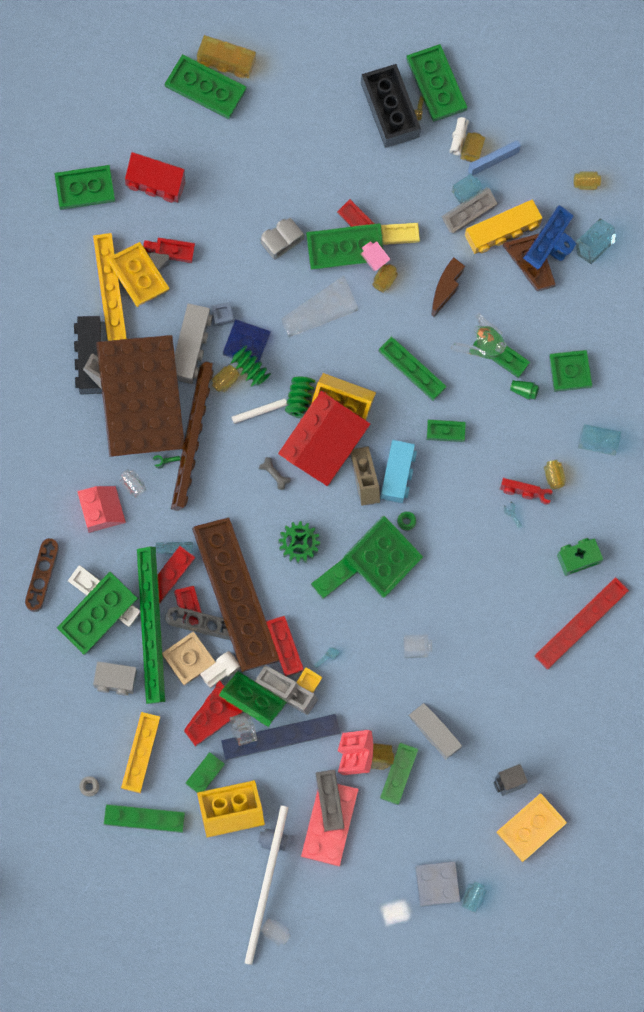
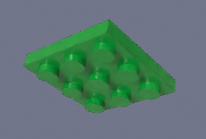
(383, 556)

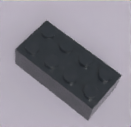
(390, 105)

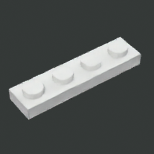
(86, 582)

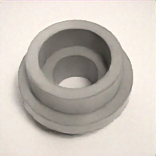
(82, 786)

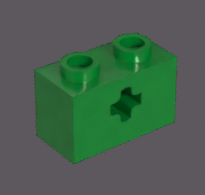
(572, 564)

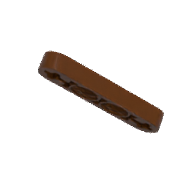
(43, 575)

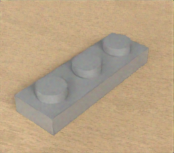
(469, 210)

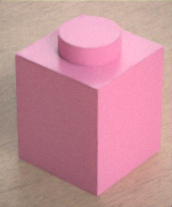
(374, 255)

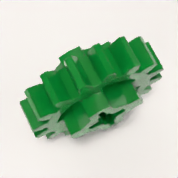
(304, 548)

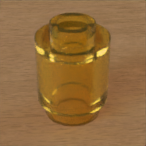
(587, 180)
(385, 278)
(225, 378)
(555, 474)

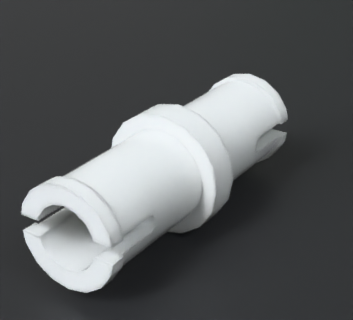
(459, 136)

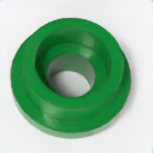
(406, 515)

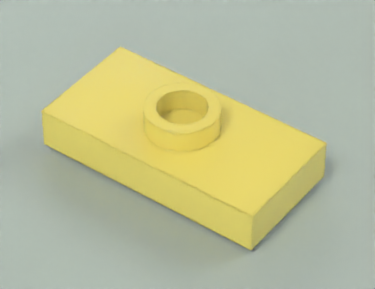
(400, 233)

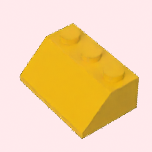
(349, 394)
(230, 808)

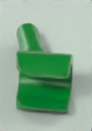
(165, 460)

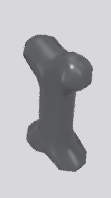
(281, 481)

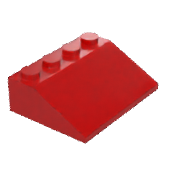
(324, 438)

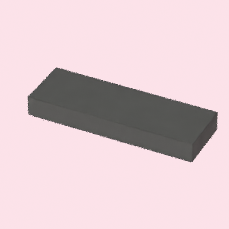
(329, 800)

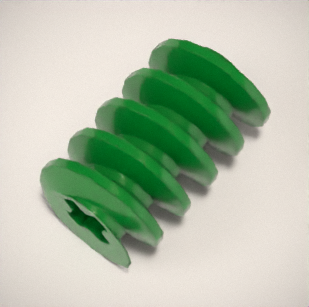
(250, 367)
(298, 395)

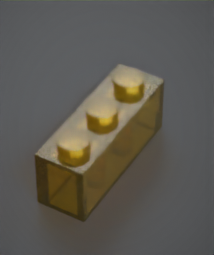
(226, 57)

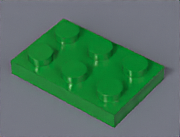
(84, 187)
(253, 698)

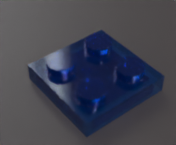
(246, 334)

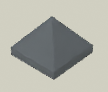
(160, 260)

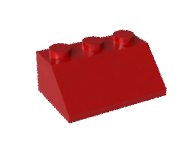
(155, 177)

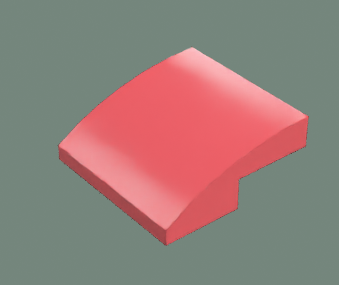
(356, 751)

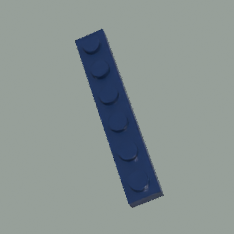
(283, 736)

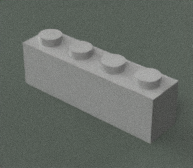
(190, 342)

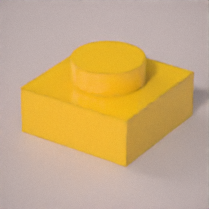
(309, 680)

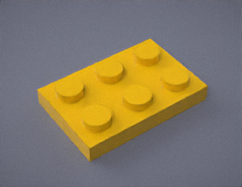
(138, 274)
(531, 827)

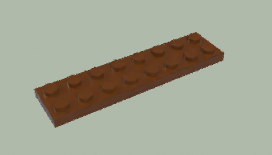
(235, 594)

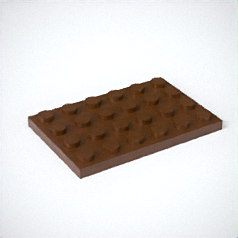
(140, 395)

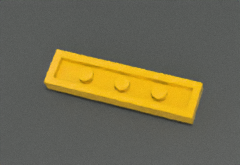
(140, 752)

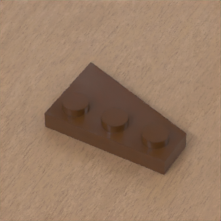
(539, 278)

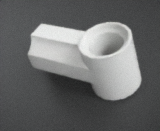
(225, 666)

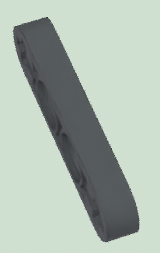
(202, 626)

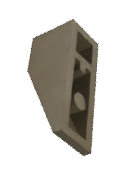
(365, 476)

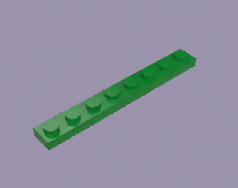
(150, 625)

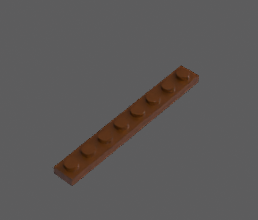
(194, 428)

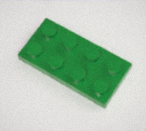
(436, 82)
(205, 86)
(341, 245)
(97, 613)

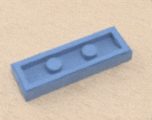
(494, 158)

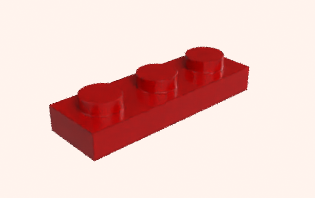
(173, 571)
(285, 646)

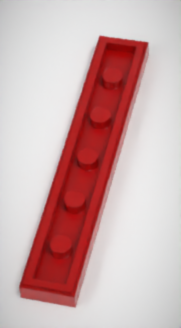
(581, 623)

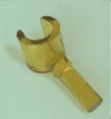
(419, 111)

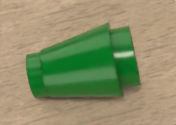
(525, 389)

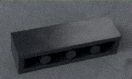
(88, 333)

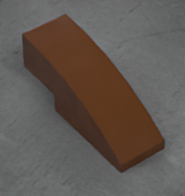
(447, 285)

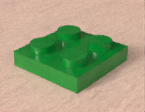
(570, 370)

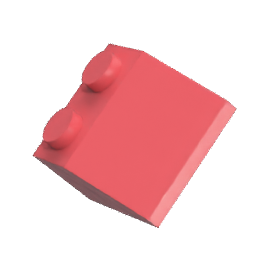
(101, 507)

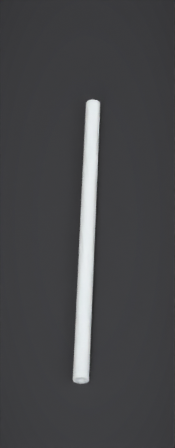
(266, 885)

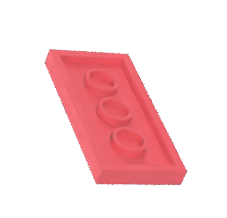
(329, 845)

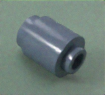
(266, 839)

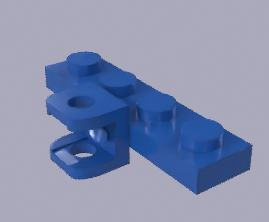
(552, 239)

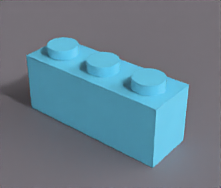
(398, 471)

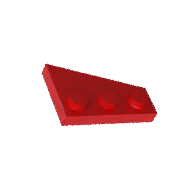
(210, 717)

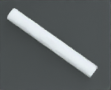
(258, 411)

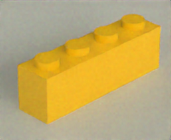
(503, 227)

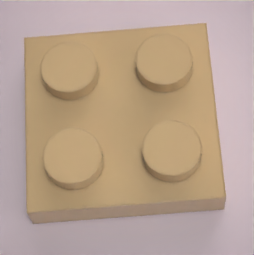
(188, 658)

